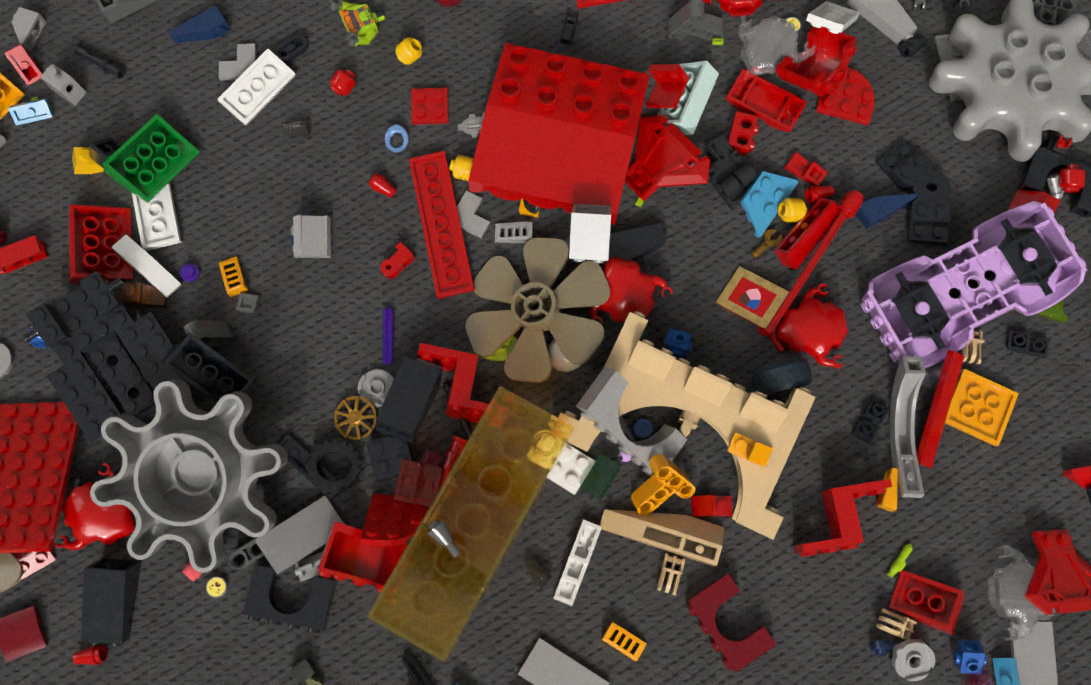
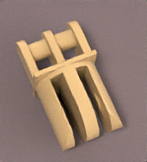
(972, 350)
(688, 421)
(674, 560)
(898, 625)

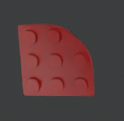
(850, 99)
(391, 521)

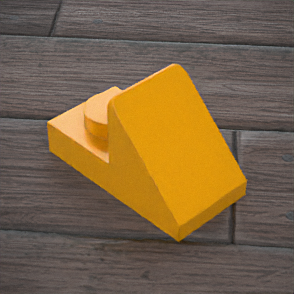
(750, 449)

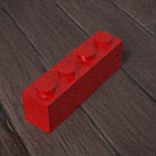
(807, 233)

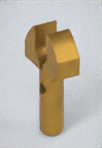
(761, 248)

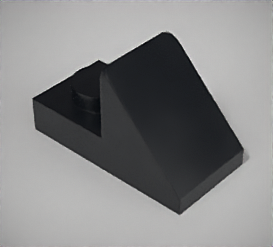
(102, 150)

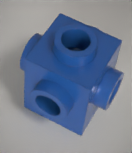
(678, 343)
(969, 657)

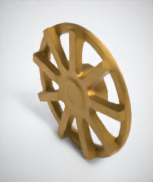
(355, 417)

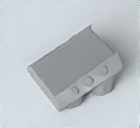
(311, 236)

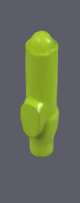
(900, 562)

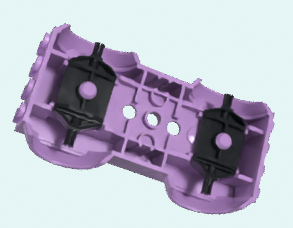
(1032, 271)

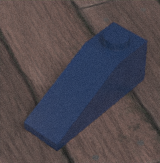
(204, 26)
(881, 207)

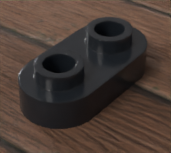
(290, 48)

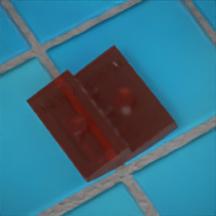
(418, 482)

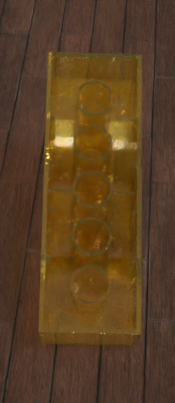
(485, 510)

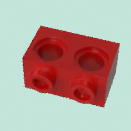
(739, 133)

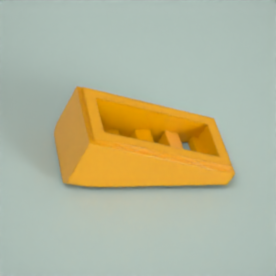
(235, 290)
(889, 499)
(610, 631)

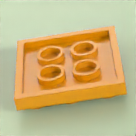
(980, 407)

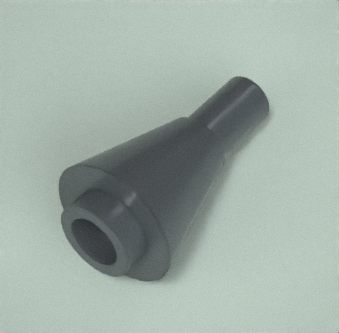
(441, 533)

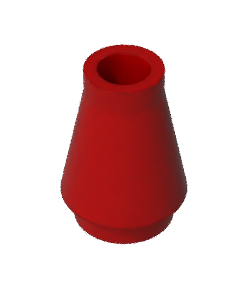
(382, 185)
(813, 193)
(92, 655)

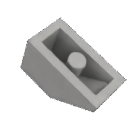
(27, 27)

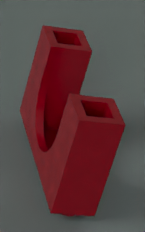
(735, 653)

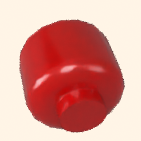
(342, 82)
(1071, 179)

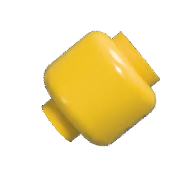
(409, 50)
(461, 167)
(792, 209)

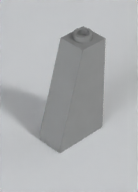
(887, 17)

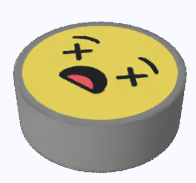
(217, 587)

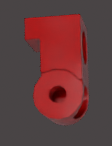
(398, 262)

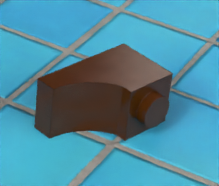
(142, 295)

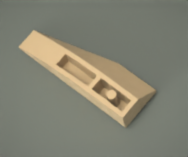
(668, 532)

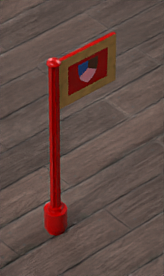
(767, 303)

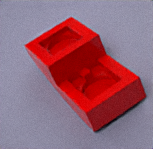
(807, 171)

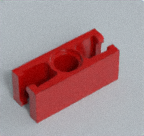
(21, 254)

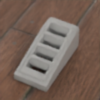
(513, 239)

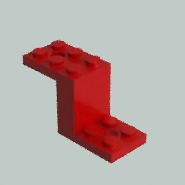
(461, 386)
(843, 517)

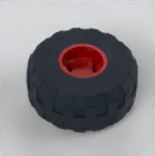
(782, 376)

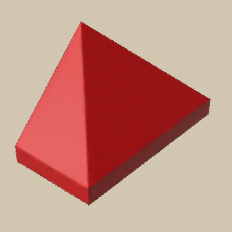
(1080, 476)

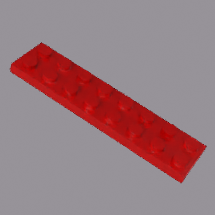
(441, 225)

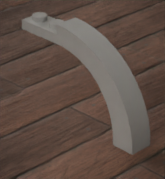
(902, 421)

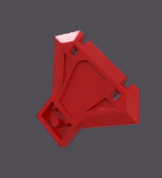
(664, 159)
(1060, 575)

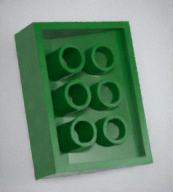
(150, 159)

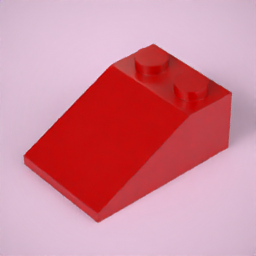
(927, 601)

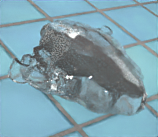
(769, 44)
(1007, 592)

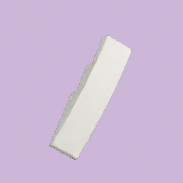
(146, 266)
(577, 562)

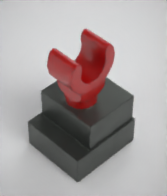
(1059, 145)

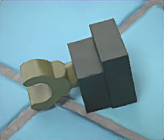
(304, 672)

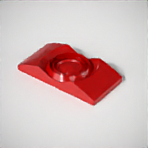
(766, 101)

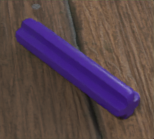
(388, 336)

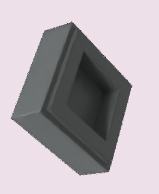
(247, 303)

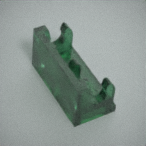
(600, 477)

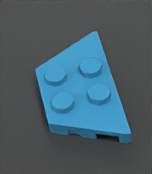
(764, 197)

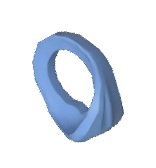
(390, 132)

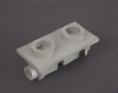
(308, 567)

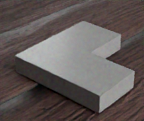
(234, 69)
(469, 221)

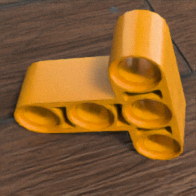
(660, 486)

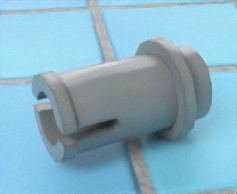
(1054, 190)

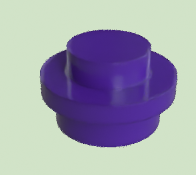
(189, 272)

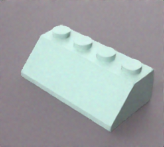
(694, 98)

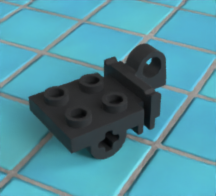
(728, 173)

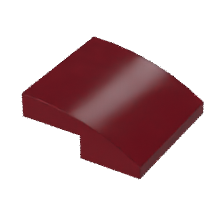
(21, 633)

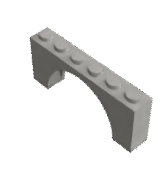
(602, 407)

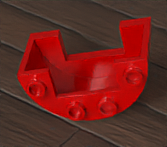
(825, 67)
(362, 563)

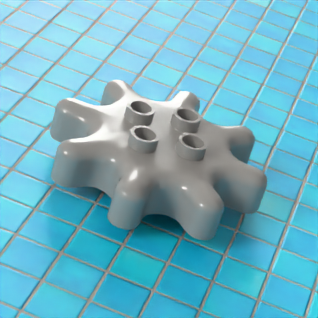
(1018, 78)
(189, 475)

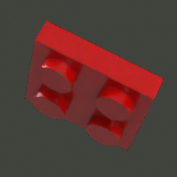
(429, 105)

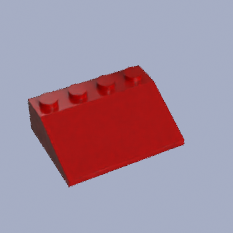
(90, 242)

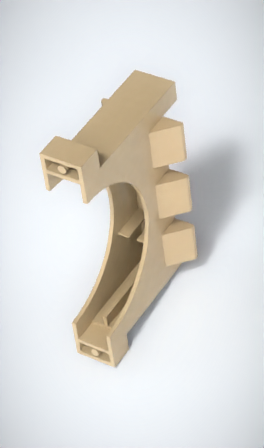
(661, 380)

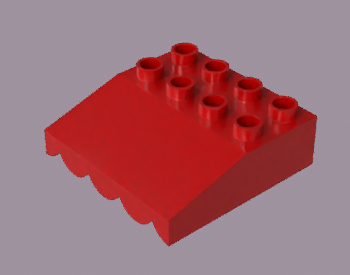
(558, 130)

